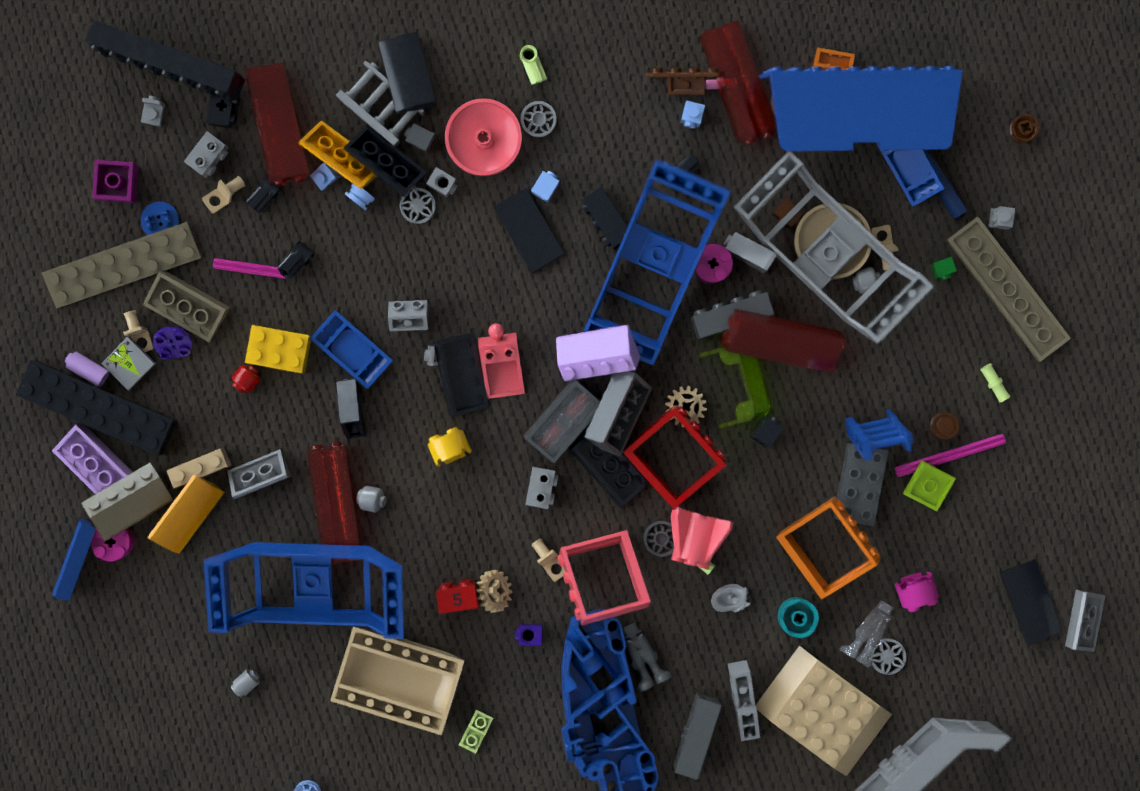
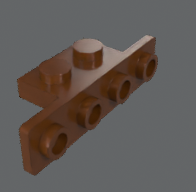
(686, 81)

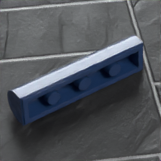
(949, 196)

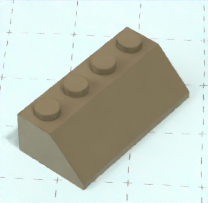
(127, 502)

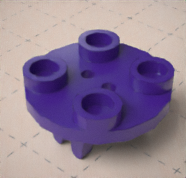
(169, 336)

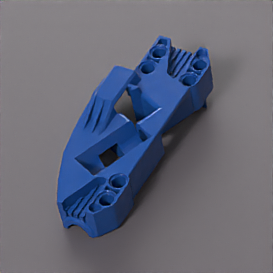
(581, 698)

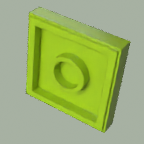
(929, 485)

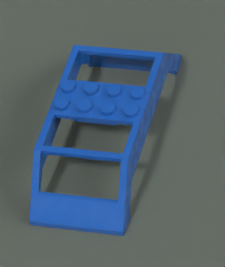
(661, 251)
(311, 589)

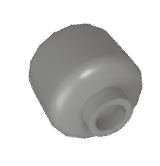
(865, 279)
(371, 499)

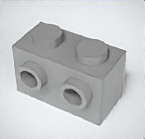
(203, 153)
(408, 315)
(538, 487)

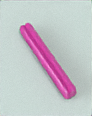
(249, 268)

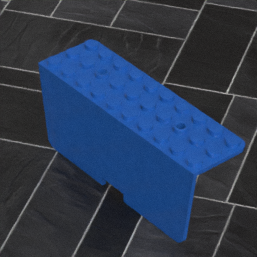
(855, 105)

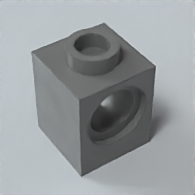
(419, 137)

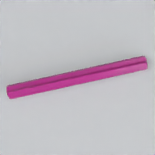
(952, 454)

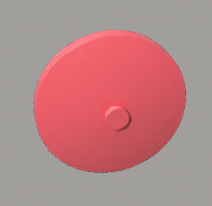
(483, 137)

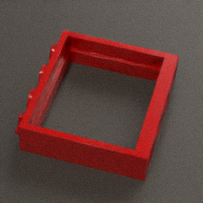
(694, 429)

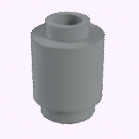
(245, 682)

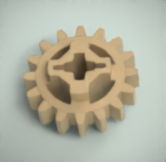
(680, 399)
(494, 591)

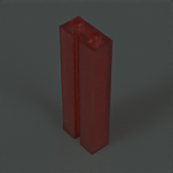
(740, 84)
(276, 124)
(783, 341)
(334, 496)

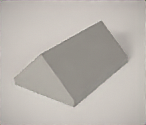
(258, 474)
(1085, 621)

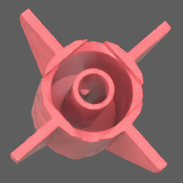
(696, 537)

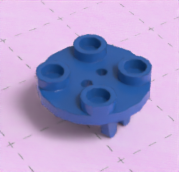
(150, 221)

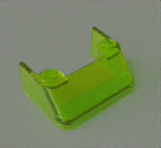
(758, 398)

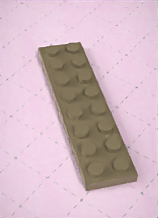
(121, 264)
(1008, 289)

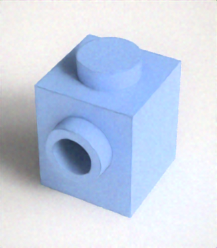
(692, 114)

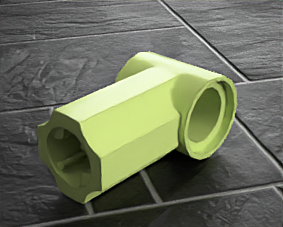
(533, 66)

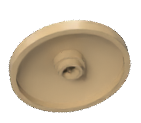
(816, 222)

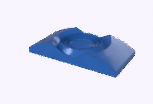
(915, 173)
(351, 349)

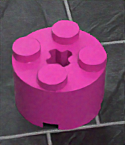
(722, 259)
(111, 552)
(917, 591)

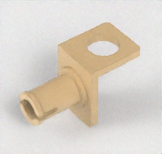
(224, 193)
(887, 243)
(136, 331)
(547, 559)

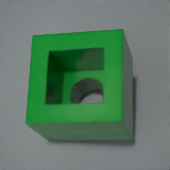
(943, 268)

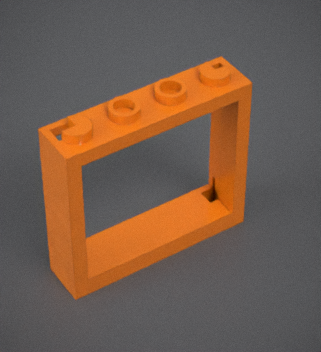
(807, 567)

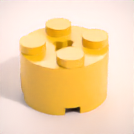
(448, 447)

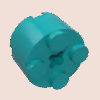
(808, 620)

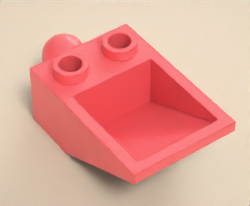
(501, 363)

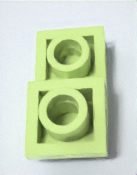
(475, 731)

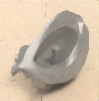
(730, 598)

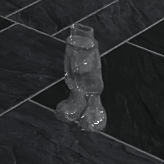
(872, 630)

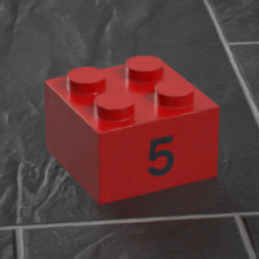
(457, 597)

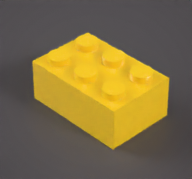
(278, 349)

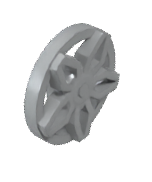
(538, 119)
(418, 206)
(888, 657)

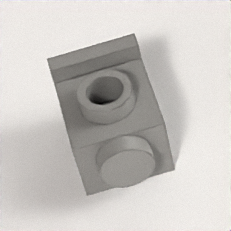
(1001, 217)

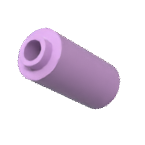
(86, 368)

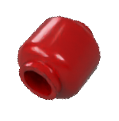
(245, 378)

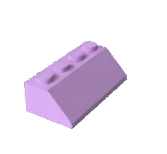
(597, 353)

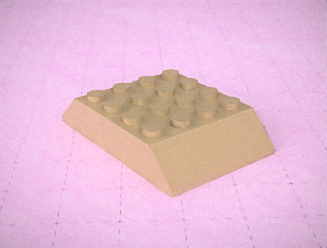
(397, 679)
(822, 711)

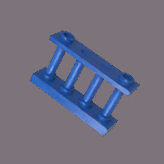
(878, 434)

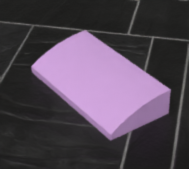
(90, 458)

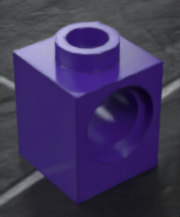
(537, 630)

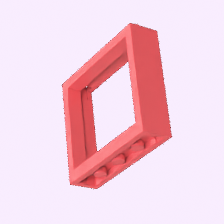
(635, 574)

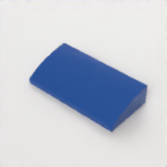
(74, 560)

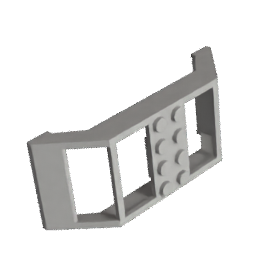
(832, 248)
(930, 752)

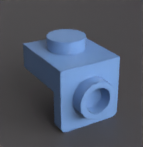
(324, 176)

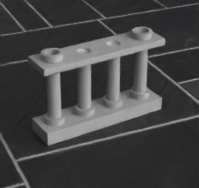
(362, 111)

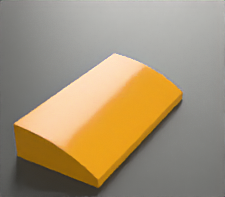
(328, 147)
(186, 514)

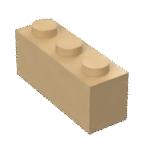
(200, 467)

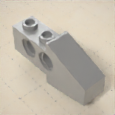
(744, 700)

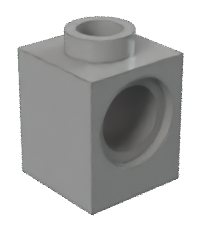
(436, 176)

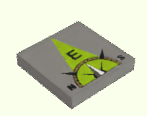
(128, 363)

